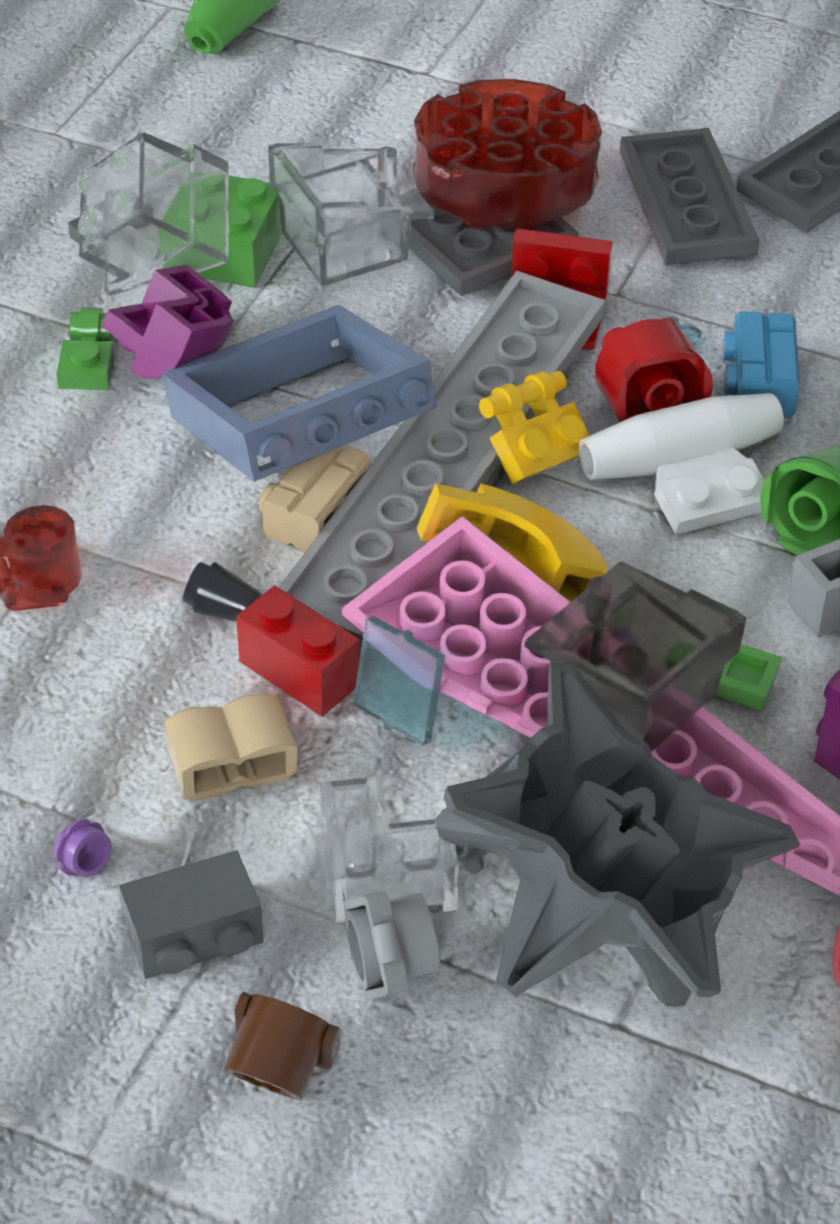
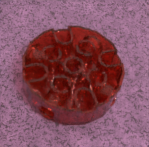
(506, 153)

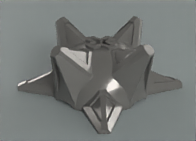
(608, 849)

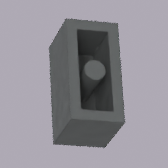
(191, 914)

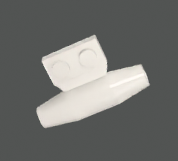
(692, 454)

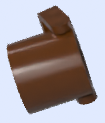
(279, 1045)

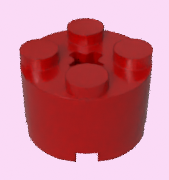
(650, 368)

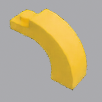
(523, 529)

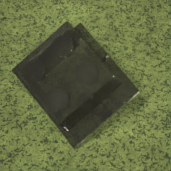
(644, 648)

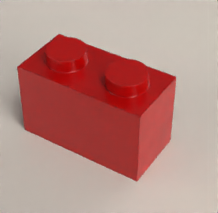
(298, 650)

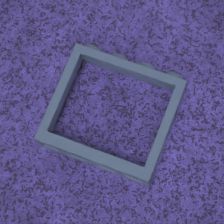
(206, 387)

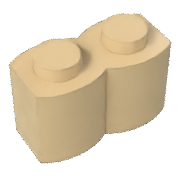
(230, 746)

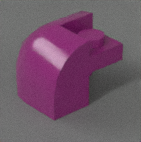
(174, 323)

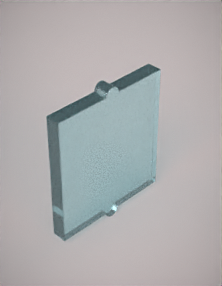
(398, 680)

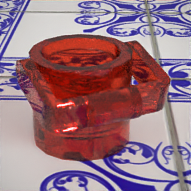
(40, 558)

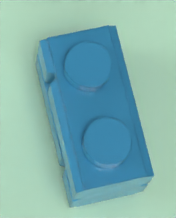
(763, 358)

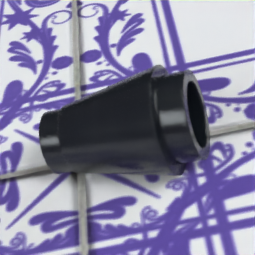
(218, 592)

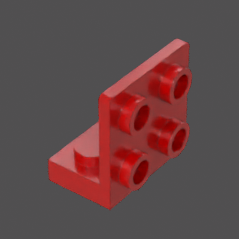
(566, 261)

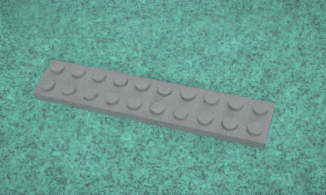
(375, 528)

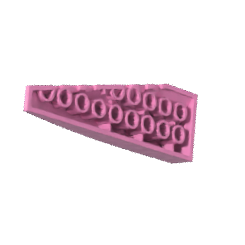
(478, 611)

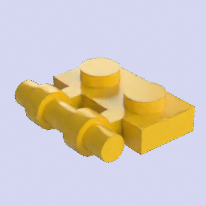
(539, 442)

